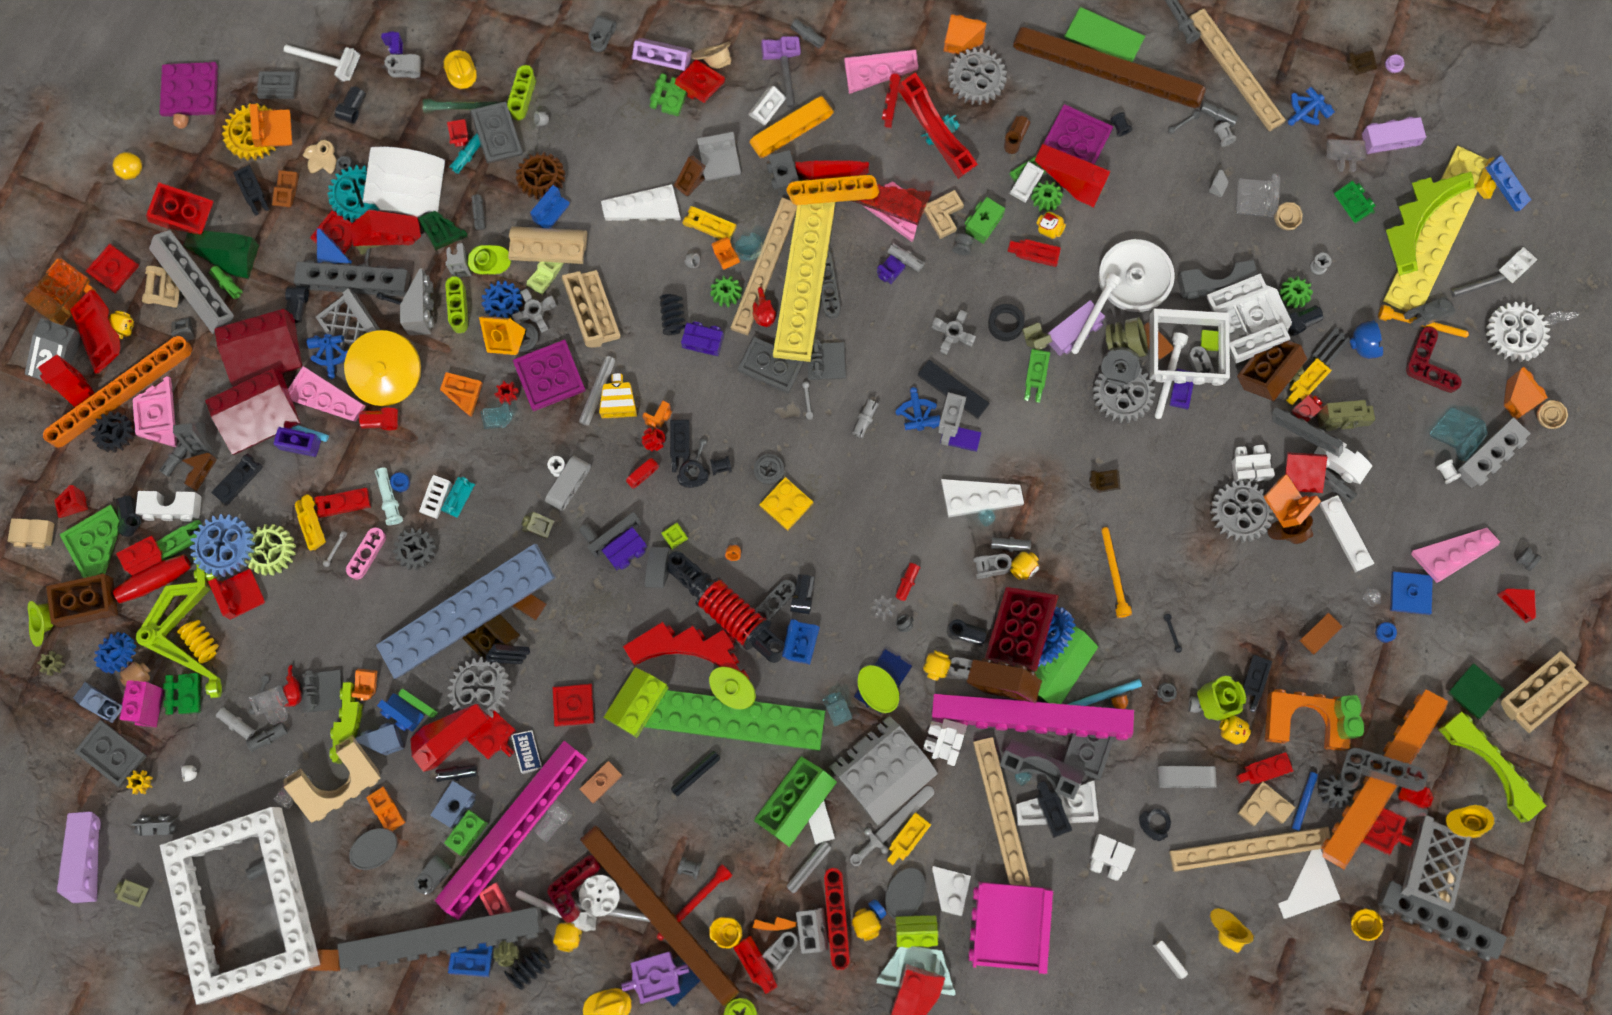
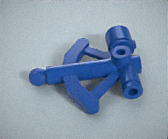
(1315, 101)
(327, 343)
(918, 422)

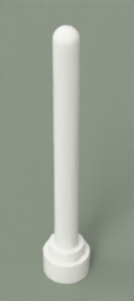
(1111, 282)
(1179, 341)

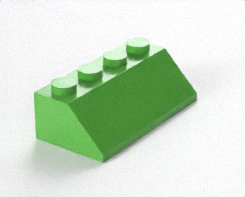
(1063, 672)
(795, 801)

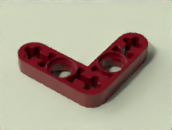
(1422, 363)
(563, 886)

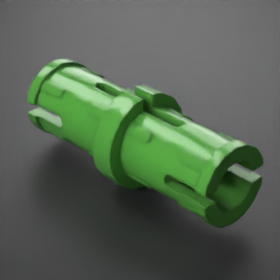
(225, 282)

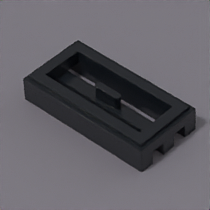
(507, 654)

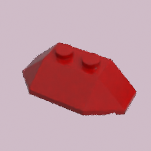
(830, 169)

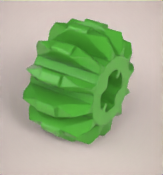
(1045, 202)
(718, 291)
(1296, 292)

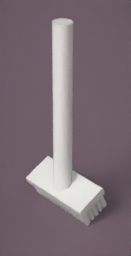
(345, 65)
(583, 922)

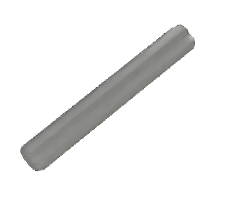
(596, 391)

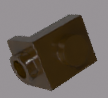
(1362, 62)
(1105, 480)

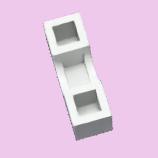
(185, 506)

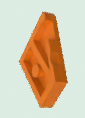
(462, 391)

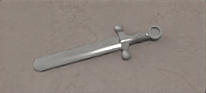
(892, 825)

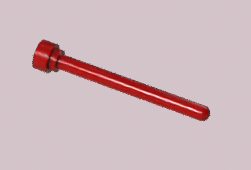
(721, 875)

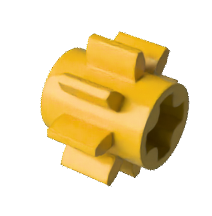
(133, 782)

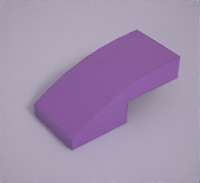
(777, 48)

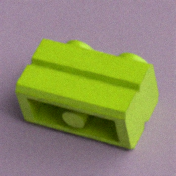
(916, 931)

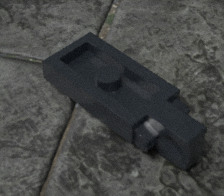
(1052, 811)

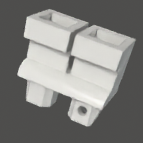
(1252, 467)
(949, 741)
(1102, 852)

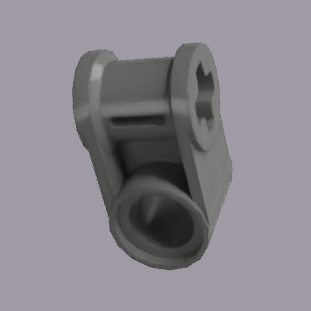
(601, 33)
(434, 873)

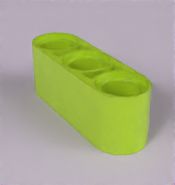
(521, 100)
(453, 297)

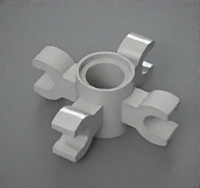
(547, 304)
(966, 338)

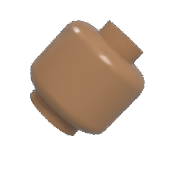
(135, 673)

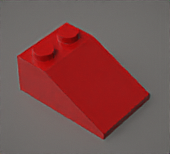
(178, 210)

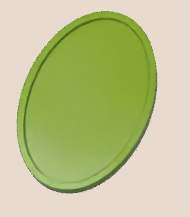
(732, 687)
(878, 689)

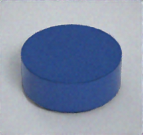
(400, 482)
(1386, 632)
(875, 906)

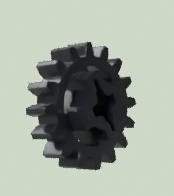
(110, 431)

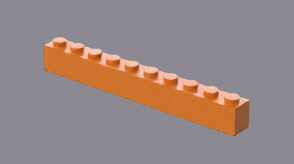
(1375, 794)

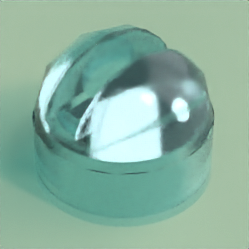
(986, 517)
(1023, 778)

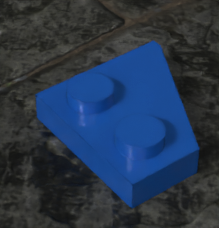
(472, 962)

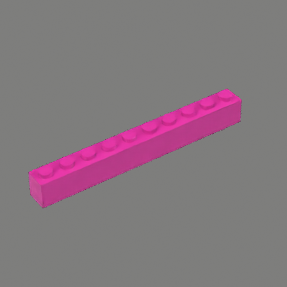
(1034, 716)
(510, 830)

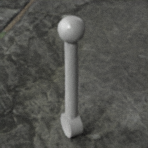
(809, 415)
(326, 563)

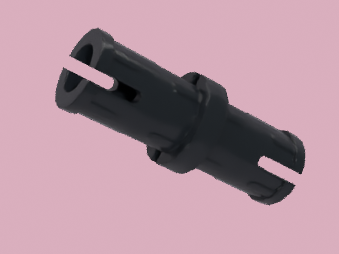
(456, 773)

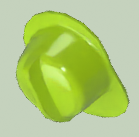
(488, 259)
(38, 622)

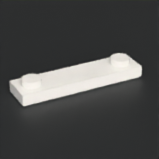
(1346, 533)

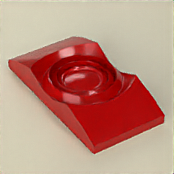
(96, 330)

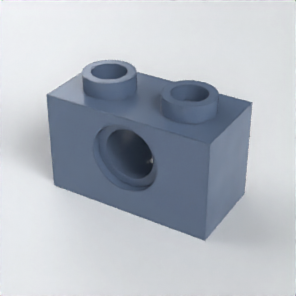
(443, 809)

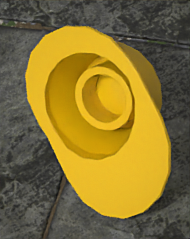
(460, 69)
(1470, 821)
(1231, 931)
(608, 1002)

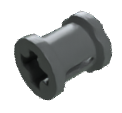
(689, 868)

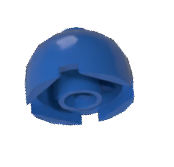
(1367, 340)

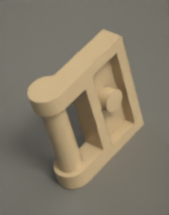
(168, 290)

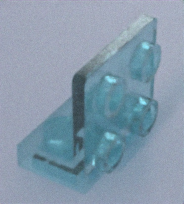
(1460, 432)

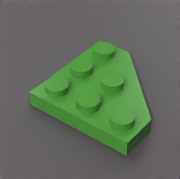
(93, 541)

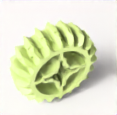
(284, 549)

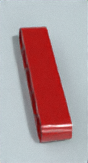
(836, 908)

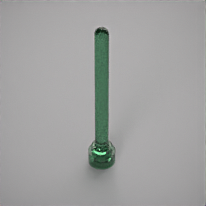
(431, 106)

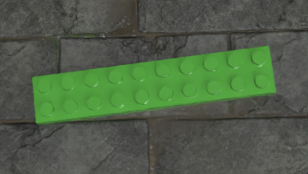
(757, 723)

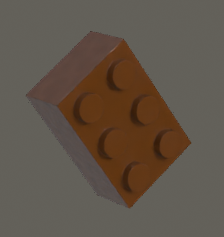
(1272, 369)
(81, 600)
(1004, 680)

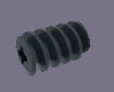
(671, 314)
(528, 969)

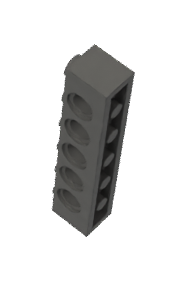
(360, 285)
(1491, 940)

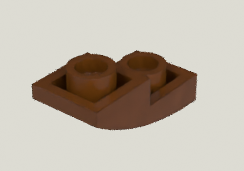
(530, 606)

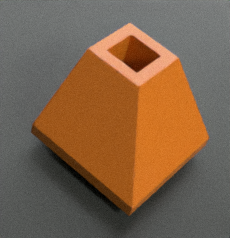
(964, 34)
(1522, 393)

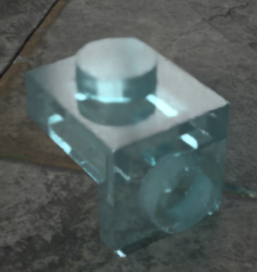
(496, 417)
(837, 708)

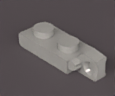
(951, 416)

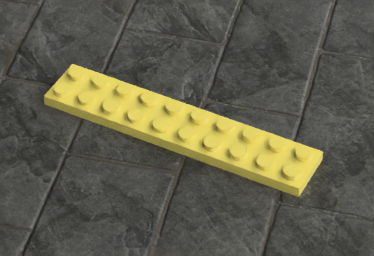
(1437, 236)
(804, 281)

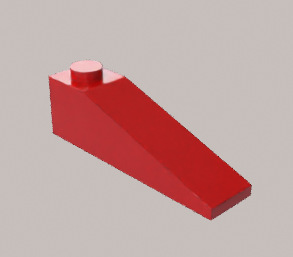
(1076, 175)
(442, 737)
(917, 991)

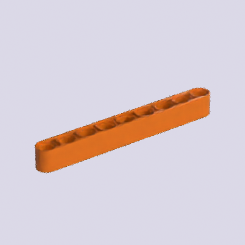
(108, 392)

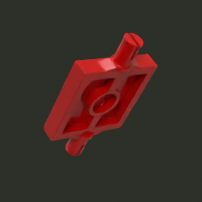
(493, 737)
(1387, 832)

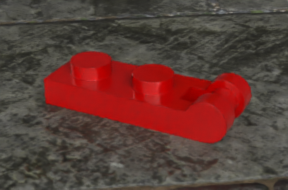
(891, 100)
(343, 502)

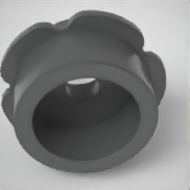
(341, 161)
(904, 623)
(1170, 688)

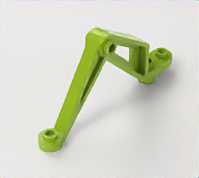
(154, 636)

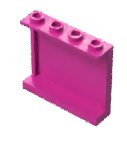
(1011, 926)

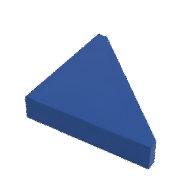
(328, 250)

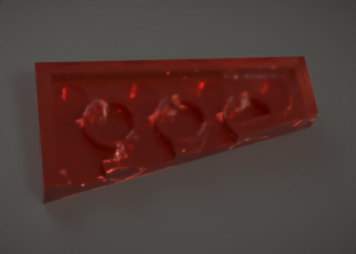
(899, 203)

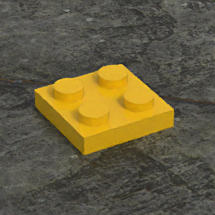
(786, 504)

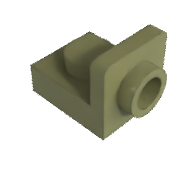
(537, 524)
(130, 892)

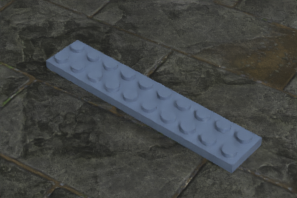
(465, 611)

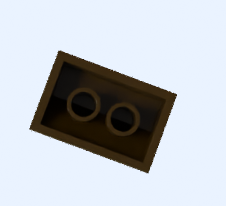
(492, 632)

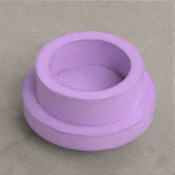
(1394, 63)

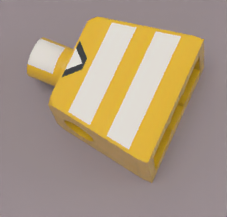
(617, 399)

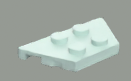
(919, 957)

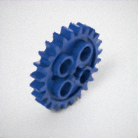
(1058, 635)

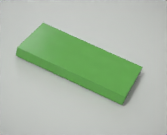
(1104, 35)

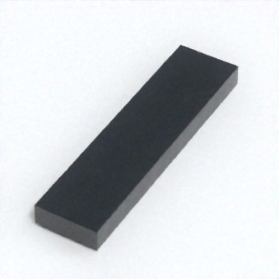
(946, 383)

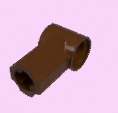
(1016, 134)

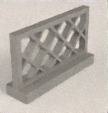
(359, 311)
(1418, 858)

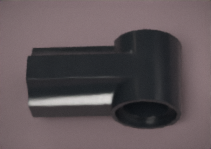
(349, 109)
(296, 299)
(1305, 319)
(127, 515)
(802, 599)
(969, 633)

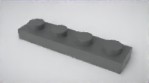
(1308, 432)

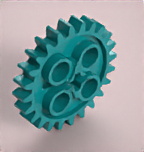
(342, 198)

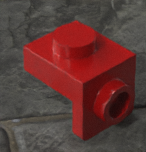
(458, 132)
(1308, 407)
(1418, 798)

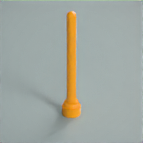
(1386, 313)
(1123, 609)

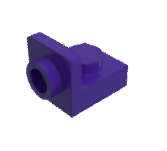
(394, 41)
(890, 269)

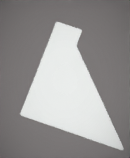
(1312, 888)

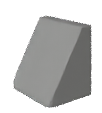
(1219, 184)

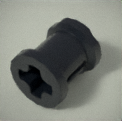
(1121, 124)
(721, 465)

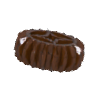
(536, 168)

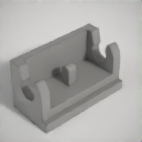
(458, 263)

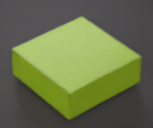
(1209, 340)
(674, 536)

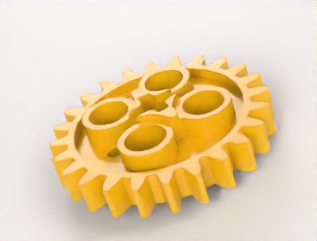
(241, 144)

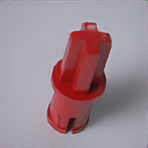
(907, 582)

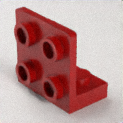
(237, 594)

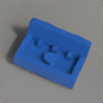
(800, 642)
(405, 714)

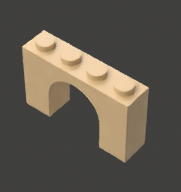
(317, 802)

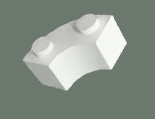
(1349, 465)

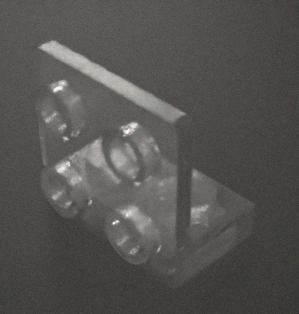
(1258, 197)

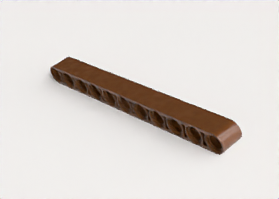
(1109, 67)
(660, 915)

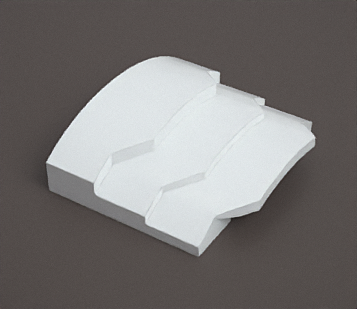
(403, 180)
(1255, 316)

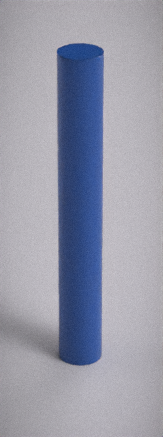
(1304, 801)

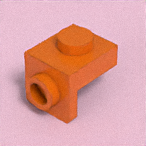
(725, 253)
(662, 415)
(365, 684)

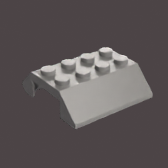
(884, 770)

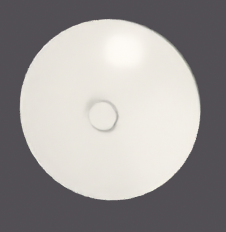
(1144, 275)

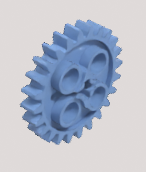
(206, 542)

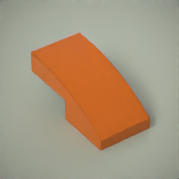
(385, 809)
(780, 924)

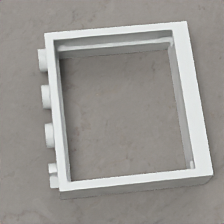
(1197, 318)

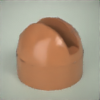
(180, 121)

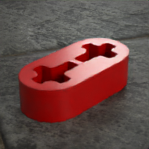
(642, 473)

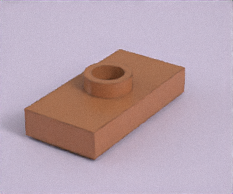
(601, 782)

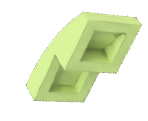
(544, 276)

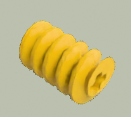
(197, 641)

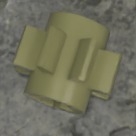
(51, 668)
(506, 954)

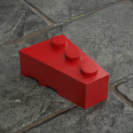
(385, 229)
(66, 380)

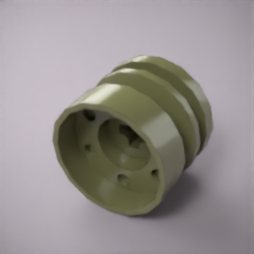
(1131, 337)

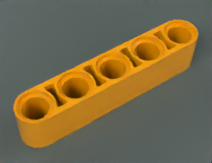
(791, 127)
(841, 191)

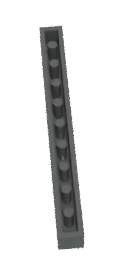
(441, 938)

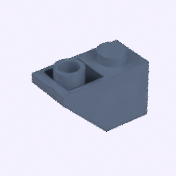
(97, 702)
(384, 740)

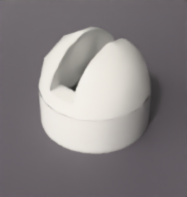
(188, 772)

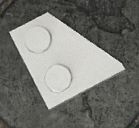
(951, 890)

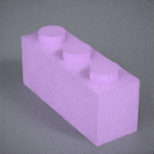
(661, 54)
(1393, 135)
(1067, 332)

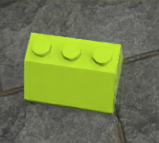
(636, 702)

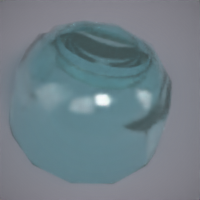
(748, 247)

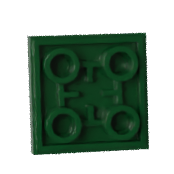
(1476, 691)

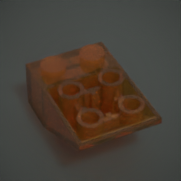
(57, 292)

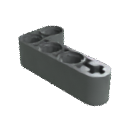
(1364, 767)

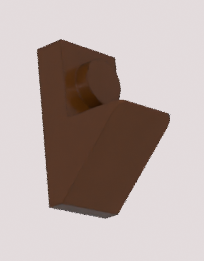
(690, 176)
(201, 467)

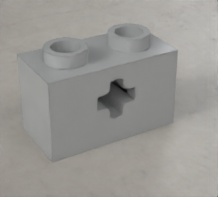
(812, 930)

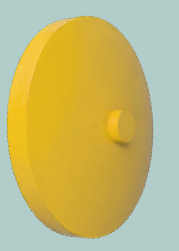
(382, 368)

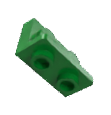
(1354, 201)

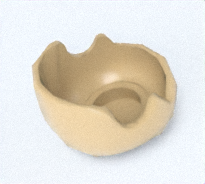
(1288, 216)
(1552, 414)

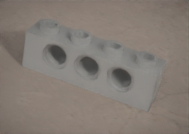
(1514, 433)

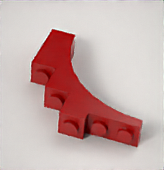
(660, 642)

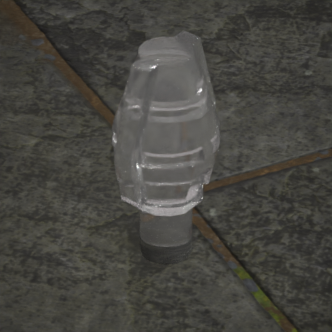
(1407, 810)

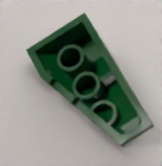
(228, 251)

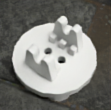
(608, 898)

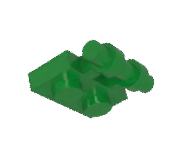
(188, 694)

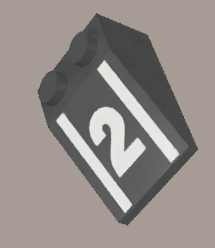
(48, 341)

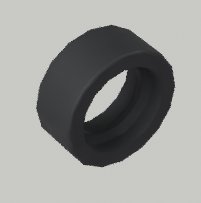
(1006, 308)

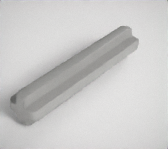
(808, 867)

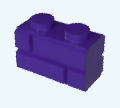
(702, 338)
(297, 441)
(624, 549)

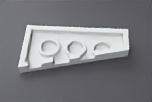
(644, 205)
(975, 497)
(1079, 810)

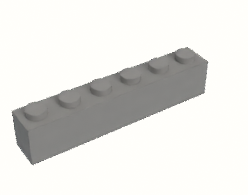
(190, 281)

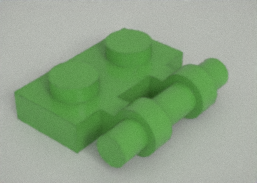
(674, 98)

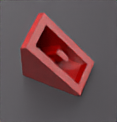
(70, 502)
(1521, 602)

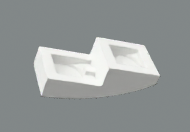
(1518, 265)

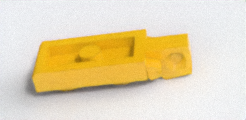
(1308, 381)
(908, 838)

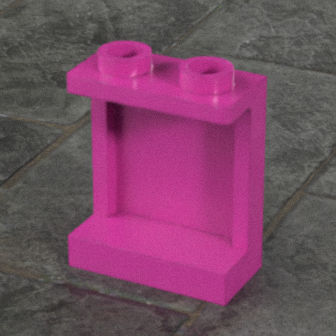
(141, 703)

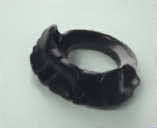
(699, 481)
(1145, 819)

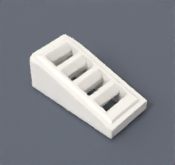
(441, 499)

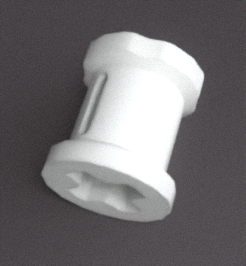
(552, 462)
(1449, 471)

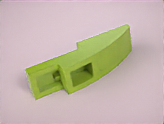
(351, 718)

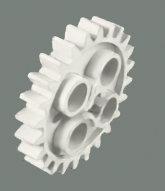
(1518, 332)

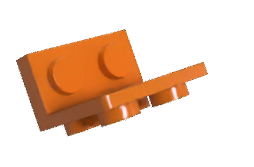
(270, 127)
(1288, 504)

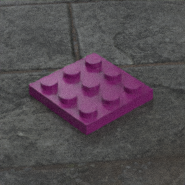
(188, 89)
(1078, 134)
(549, 375)

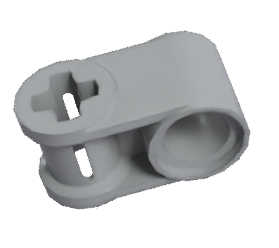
(405, 65)
(990, 565)
(780, 950)

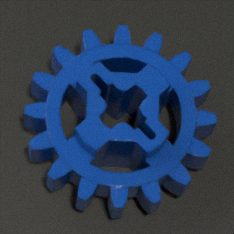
(496, 294)
(115, 652)

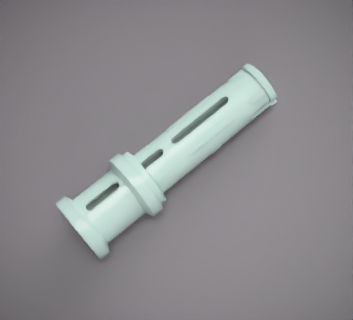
(389, 503)

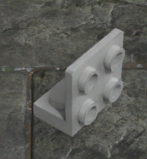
(719, 156)

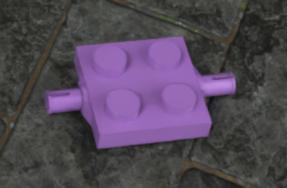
(655, 977)

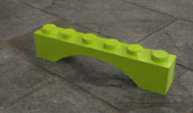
(1519, 796)

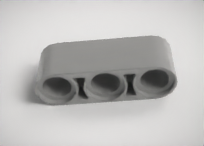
(568, 483)
(1187, 777)

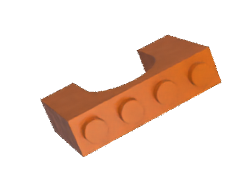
(1282, 706)

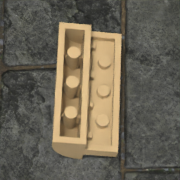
(547, 245)
(591, 308)
(1544, 692)

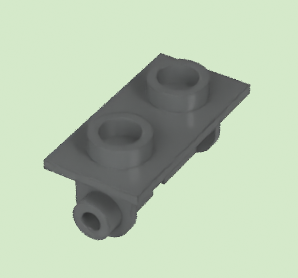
(145, 825)

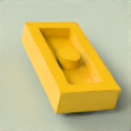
(1486, 184)

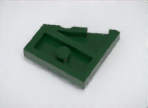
(440, 230)

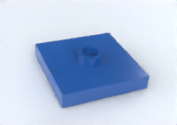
(1411, 593)

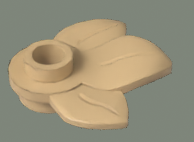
(321, 159)

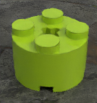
(1221, 698)

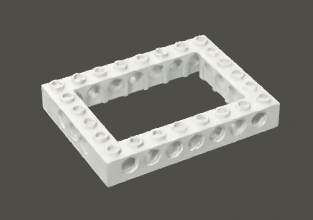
(287, 895)

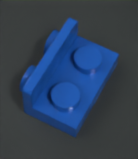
(549, 208)

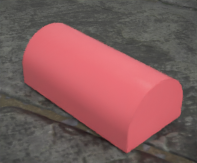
(494, 900)

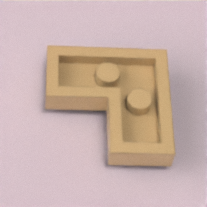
(939, 211)
(1265, 800)

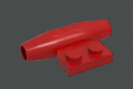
(147, 569)

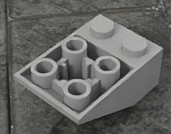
(417, 306)

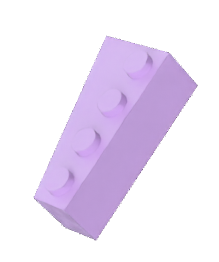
(80, 858)

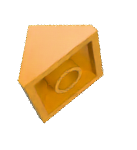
(501, 335)

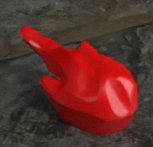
(763, 312)
(292, 689)

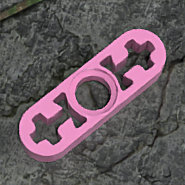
(368, 561)

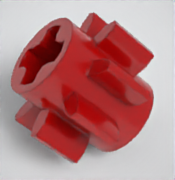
(506, 388)
(653, 439)

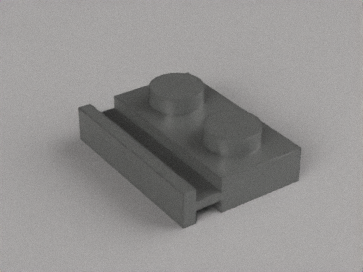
(276, 85)

